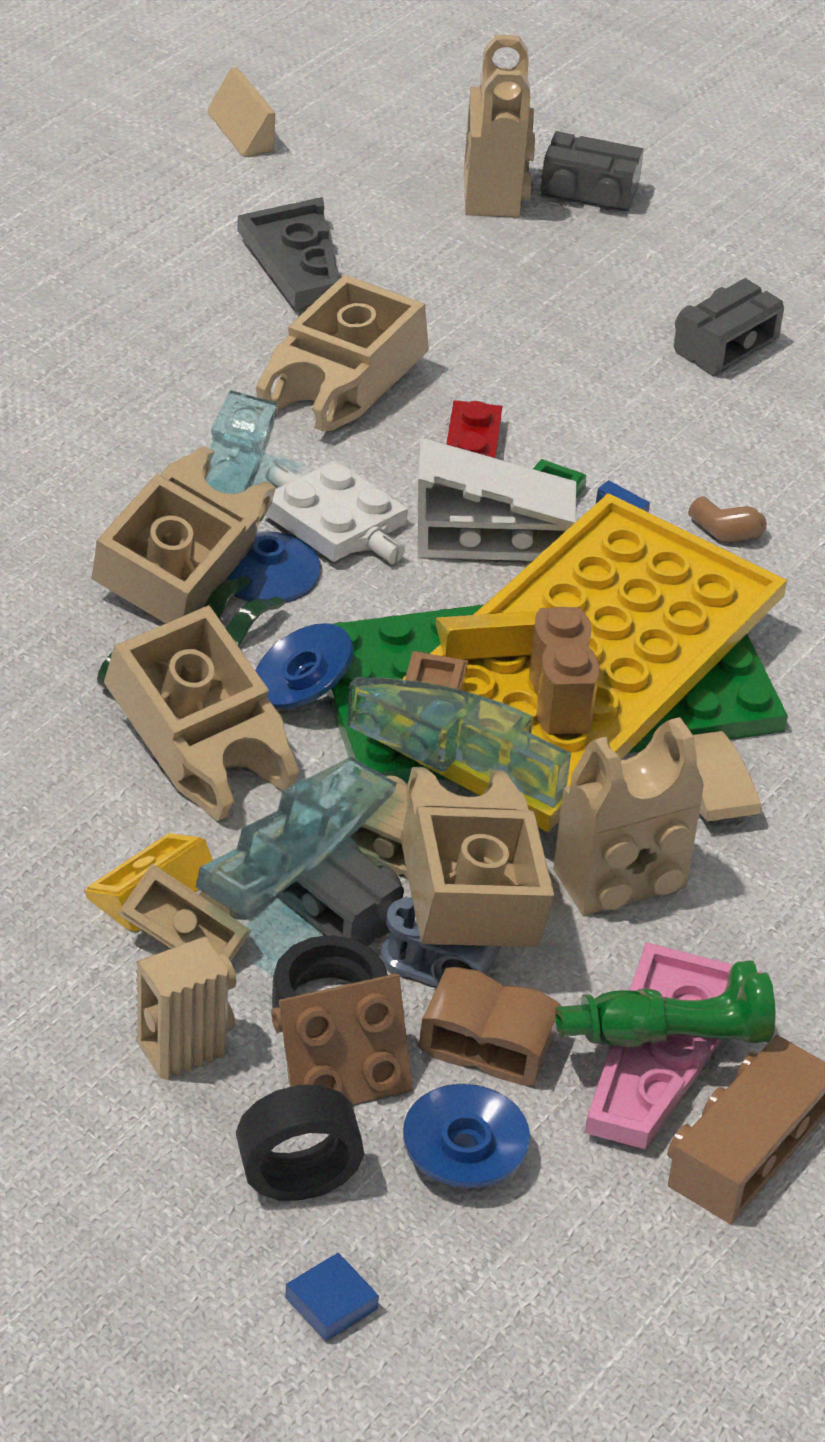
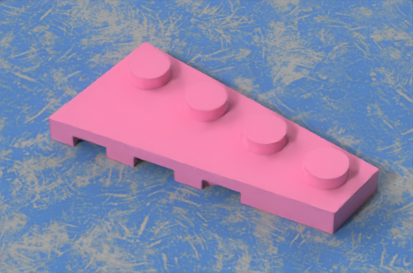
(649, 1080)

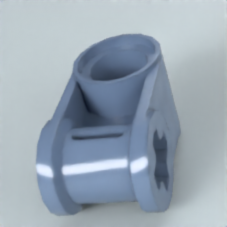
(426, 961)

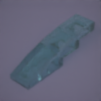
(304, 830)

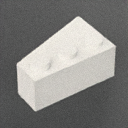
(487, 506)

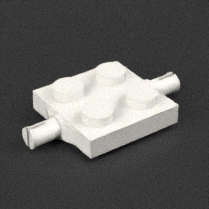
(336, 511)

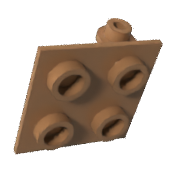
(347, 1039)

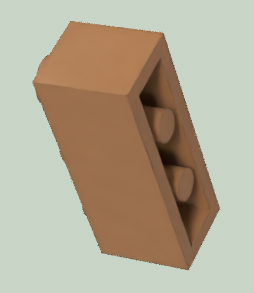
(749, 1129)

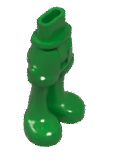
(645, 1016)

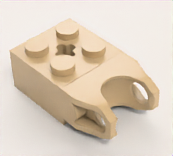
(499, 135)
(346, 351)
(179, 539)
(200, 708)
(629, 821)
(475, 864)

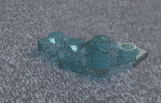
(450, 725)

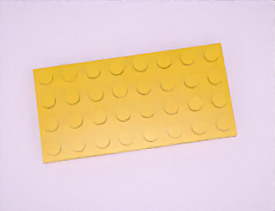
(658, 619)

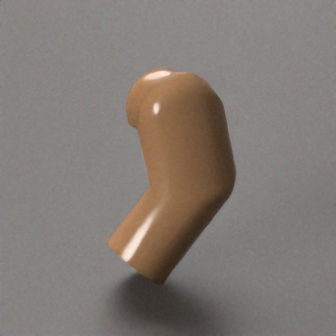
(728, 524)

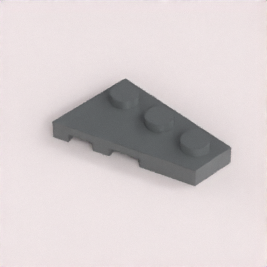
(293, 248)

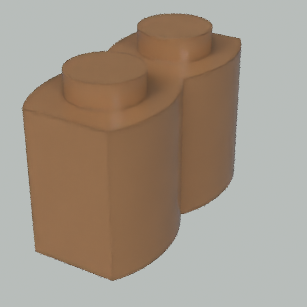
(563, 670)
(489, 1026)

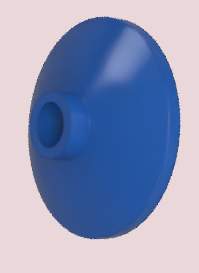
(278, 567)
(305, 664)
(462, 1117)

